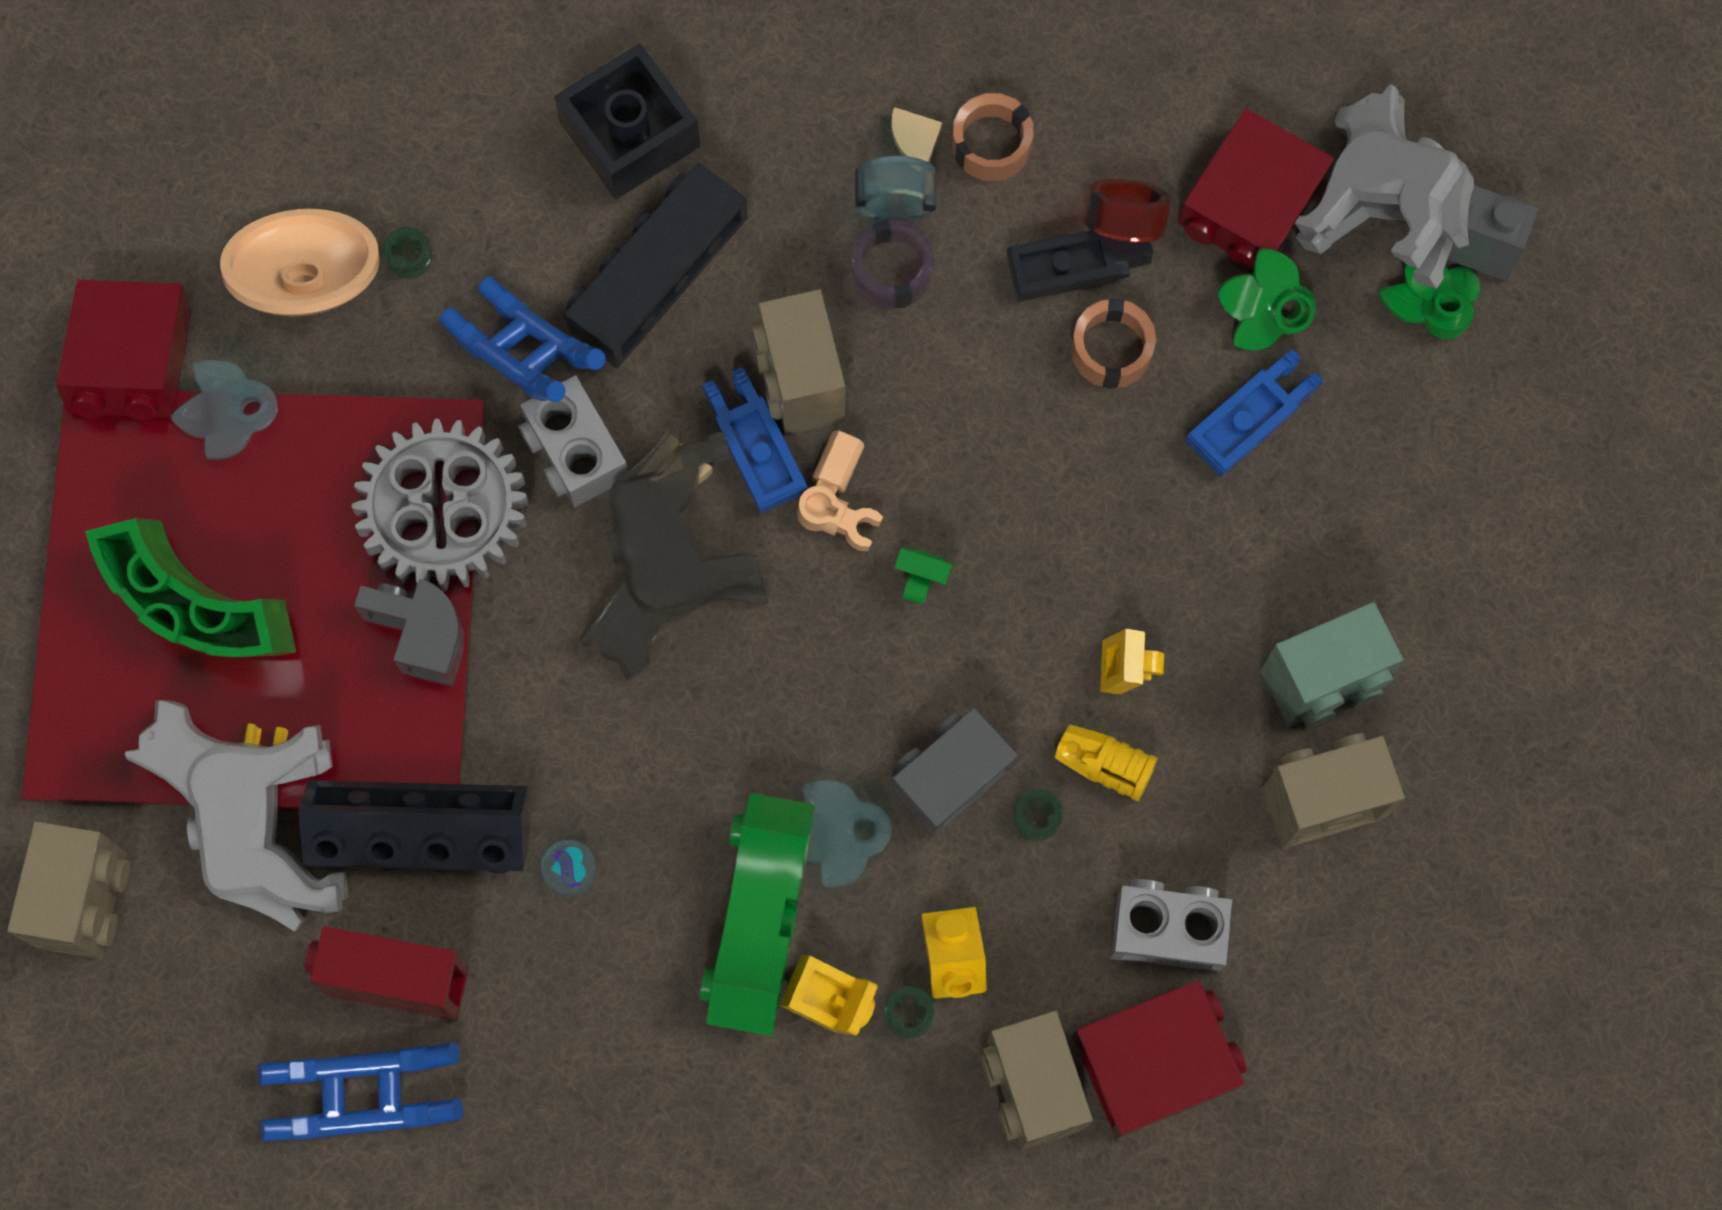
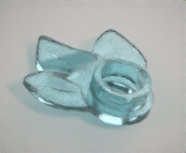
(219, 408)
(833, 833)

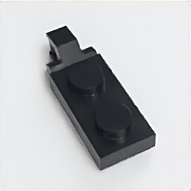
(1072, 263)

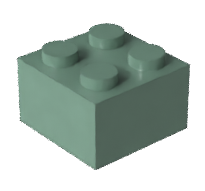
(1331, 666)

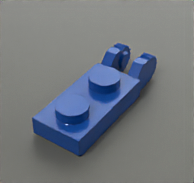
(1250, 416)
(756, 445)

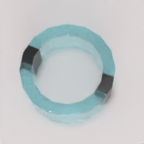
(895, 188)

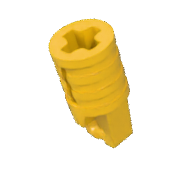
(1106, 761)

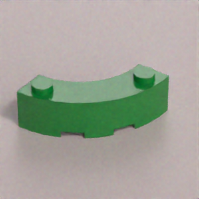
(178, 607)
(760, 914)

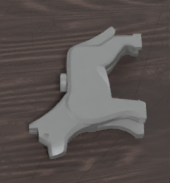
(1393, 180)
(238, 811)

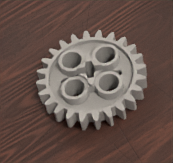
(393, 508)

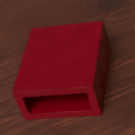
(1254, 189)
(124, 349)
(388, 973)
(1160, 1058)

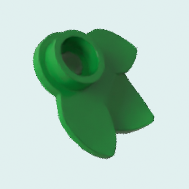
(1259, 298)
(1442, 310)

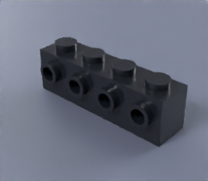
(656, 263)
(414, 826)

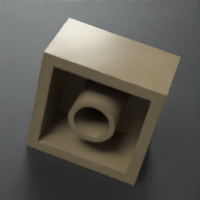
(799, 362)
(1332, 790)
(69, 891)
(1036, 1081)

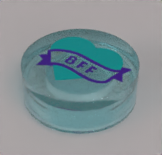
(568, 868)

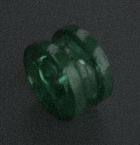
(398, 264)
(1023, 807)
(922, 1002)

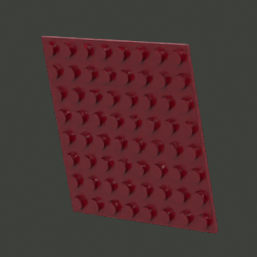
(251, 530)

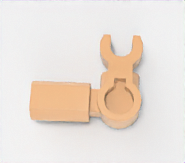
(820, 507)

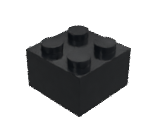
(627, 121)

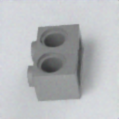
(582, 438)
(1170, 942)

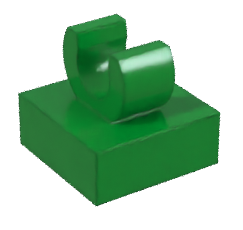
(923, 570)

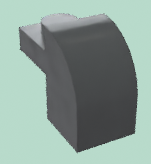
(431, 632)

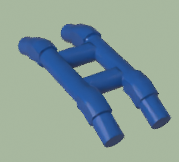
(521, 324)
(331, 1074)

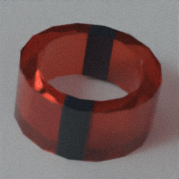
(1127, 210)

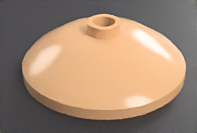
(300, 262)

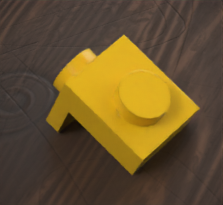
(954, 953)
(829, 996)

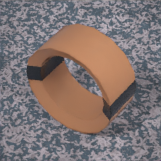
(992, 106)
(1121, 312)

